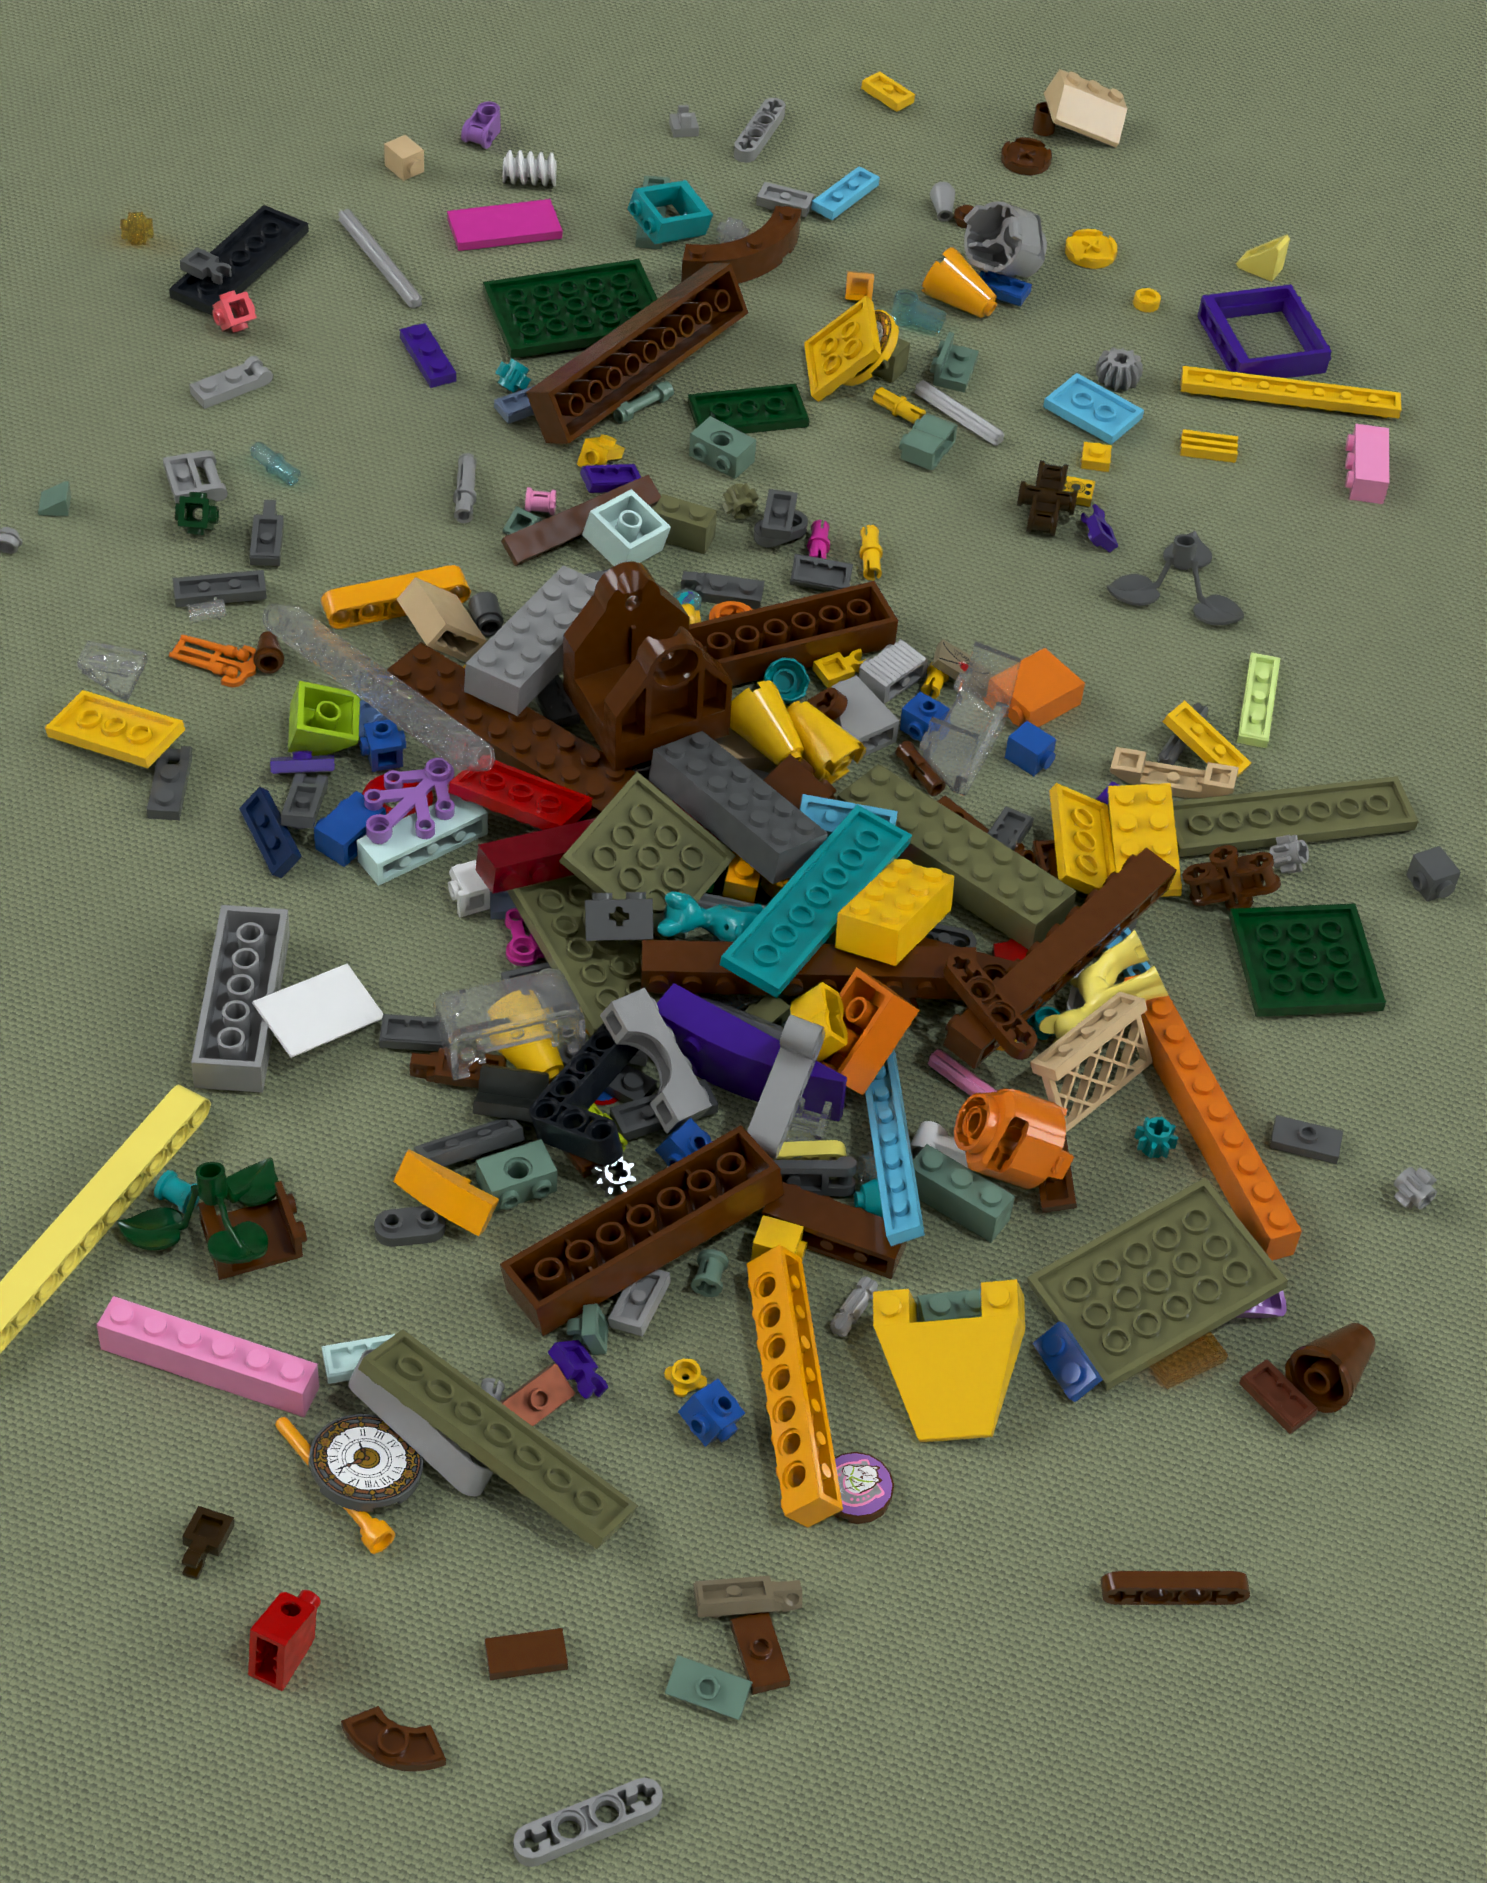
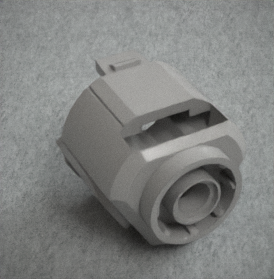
(1004, 239)

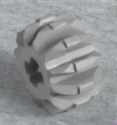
(1119, 369)

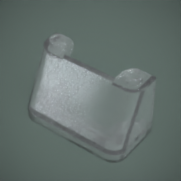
(507, 1016)

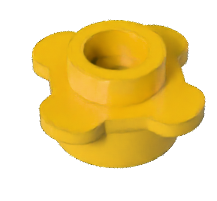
(685, 1368)

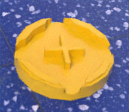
(1091, 249)

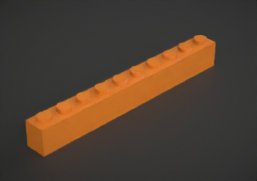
(1218, 1130)

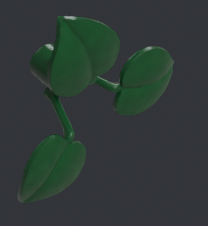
(238, 1244)

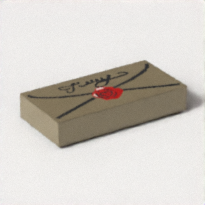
(950, 659)

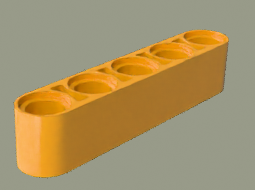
(378, 598)

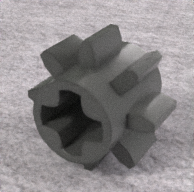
(604, 1177)

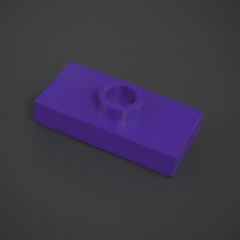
(608, 477)
(302, 762)

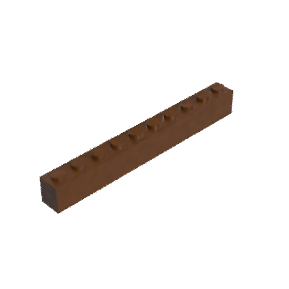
(1066, 950)
(697, 969)

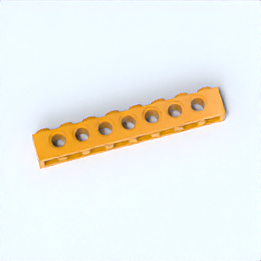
(793, 1387)

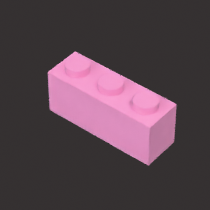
(1368, 463)

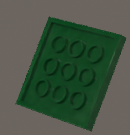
(1306, 960)

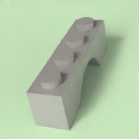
(637, 1023)

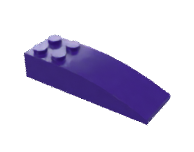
(737, 1053)

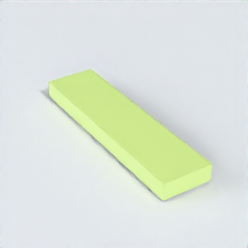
(1258, 700)

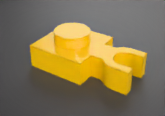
(837, 668)

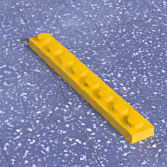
(1290, 392)

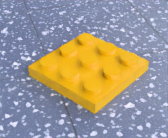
(842, 349)

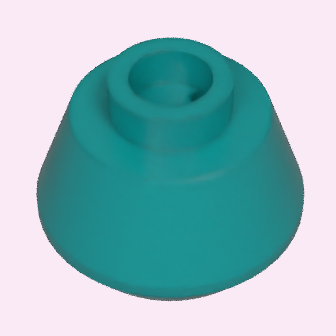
(869, 1198)

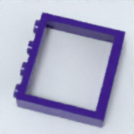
(1218, 307)

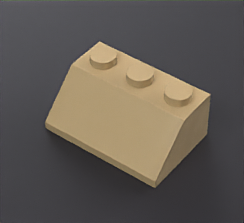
(1086, 107)

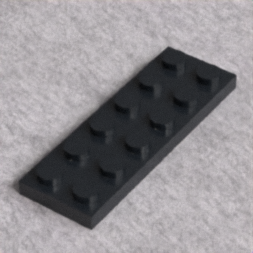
(249, 253)

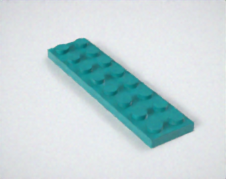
(808, 905)

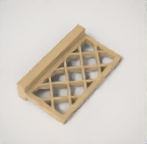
(1087, 1042)

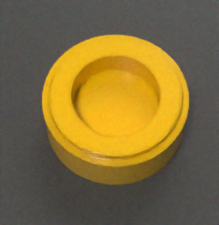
(1146, 300)

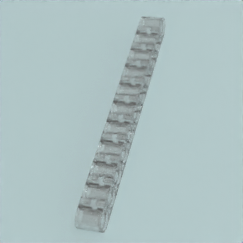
(379, 688)

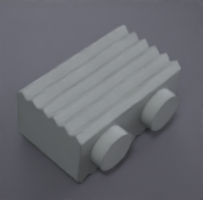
(893, 670)

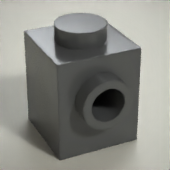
(1433, 873)

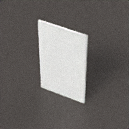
(318, 1010)

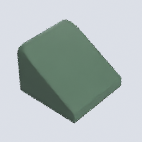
(55, 500)
(520, 519)

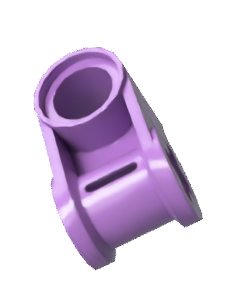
(482, 125)

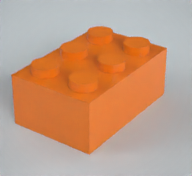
(874, 1026)

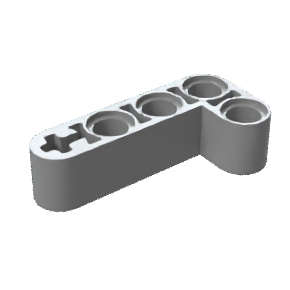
(786, 1083)

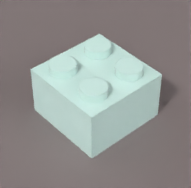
(626, 529)

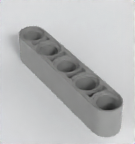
(442, 1453)

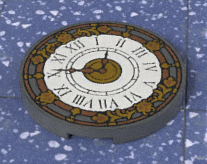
(364, 1463)

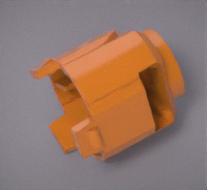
(1013, 1137)

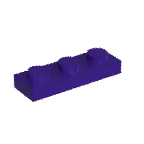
(428, 355)

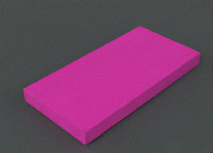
(504, 224)

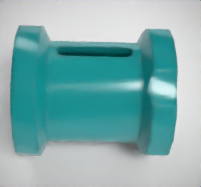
(174, 1190)

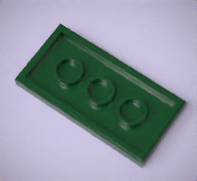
(752, 408)

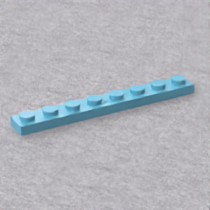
(893, 1156)

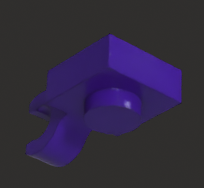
(1100, 532)

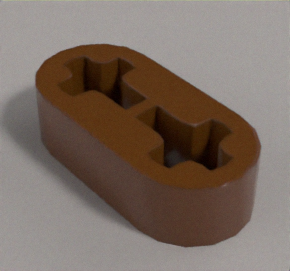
(830, 702)

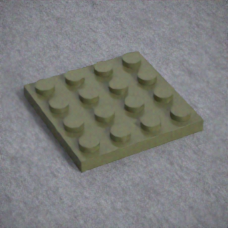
(646, 847)

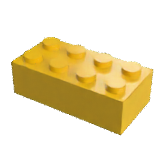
(894, 911)

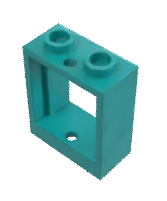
(693, 212)

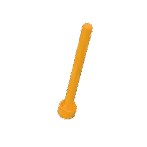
(375, 1533)

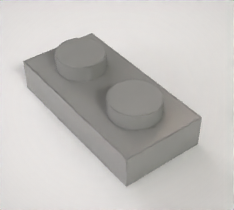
(776, 195)
(639, 1303)

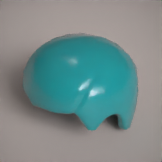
(789, 678)

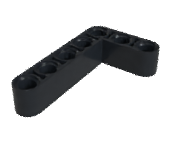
(562, 1111)

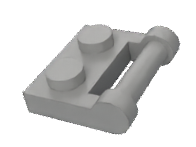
(184, 477)

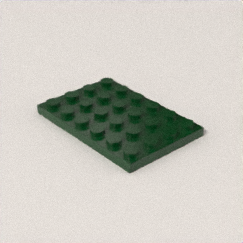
(567, 306)

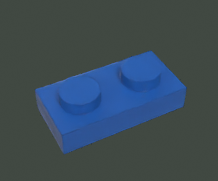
(1067, 1361)

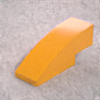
(446, 1192)

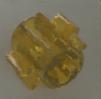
(136, 228)

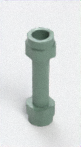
(661, 392)

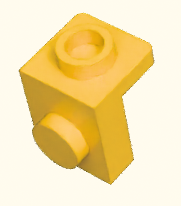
(599, 450)

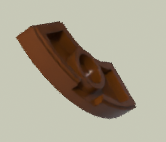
(393, 1744)

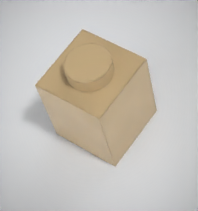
(404, 157)

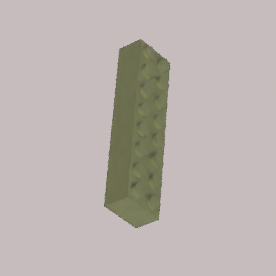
(987, 874)

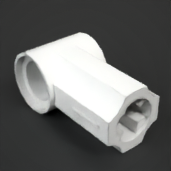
(937, 1137)

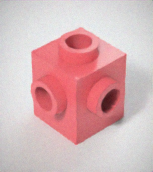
(241, 307)

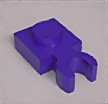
(578, 1365)

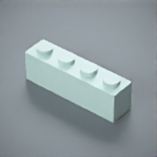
(408, 851)

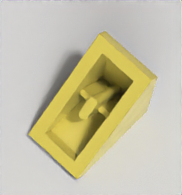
(1267, 259)

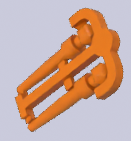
(215, 663)

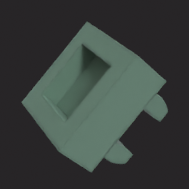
(590, 1329)

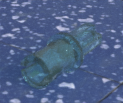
(275, 463)

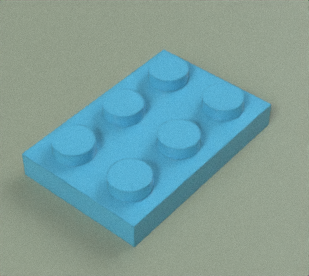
(1093, 408)

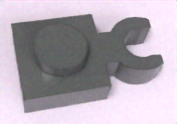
(204, 264)

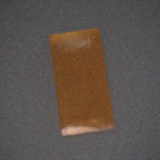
(1190, 1361)

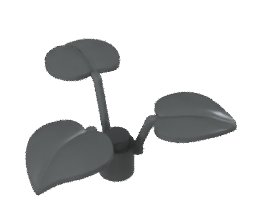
(1184, 553)

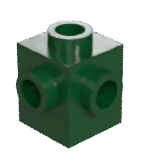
(186, 510)

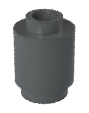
(486, 613)

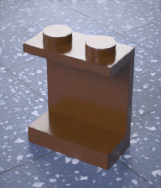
(278, 1221)

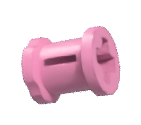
(540, 501)

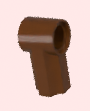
(1042, 120)

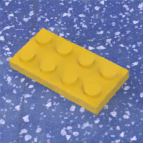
(115, 729)
(1142, 819)
(1081, 839)

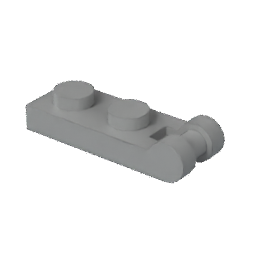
(231, 383)

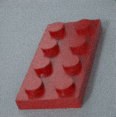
(521, 796)

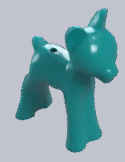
(723, 920)

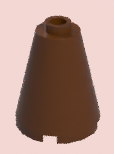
(1331, 1366)

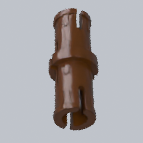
(926, 776)

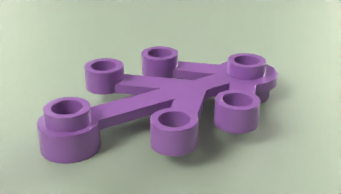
(434, 775)

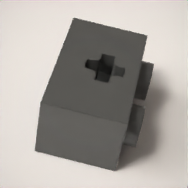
(601, 927)

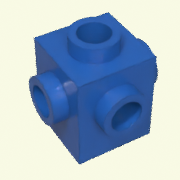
(918, 713)
(383, 745)
(683, 1142)
(712, 1413)

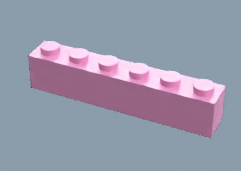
(208, 1356)

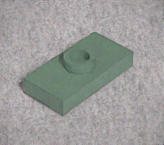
(708, 1687)

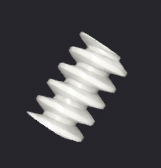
(529, 168)

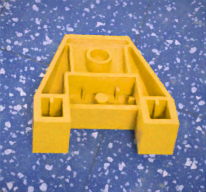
(952, 1369)

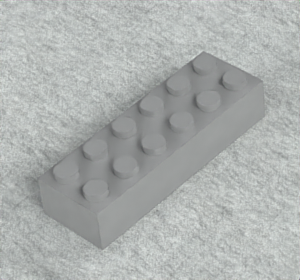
(529, 645)
(244, 966)

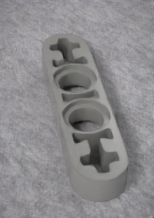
(771, 112)
(591, 1828)

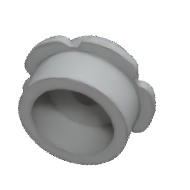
(9, 540)

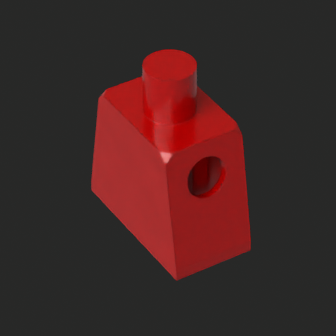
(282, 1638)

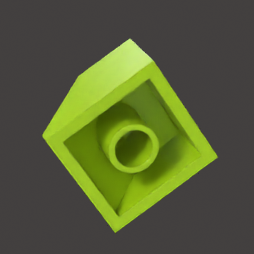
(323, 719)

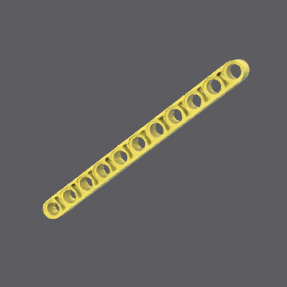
(97, 1208)

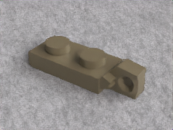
(745, 1596)

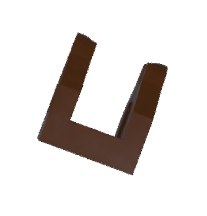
(640, 670)

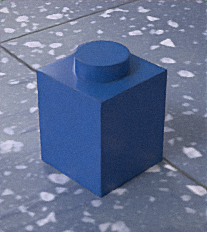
(1030, 748)

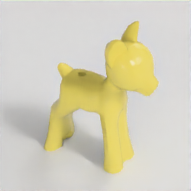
(1098, 986)

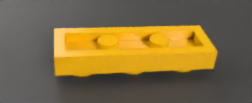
(1204, 738)

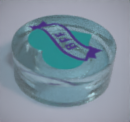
(689, 597)

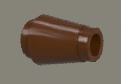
(268, 653)

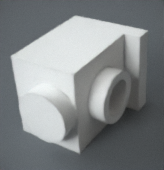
(468, 889)

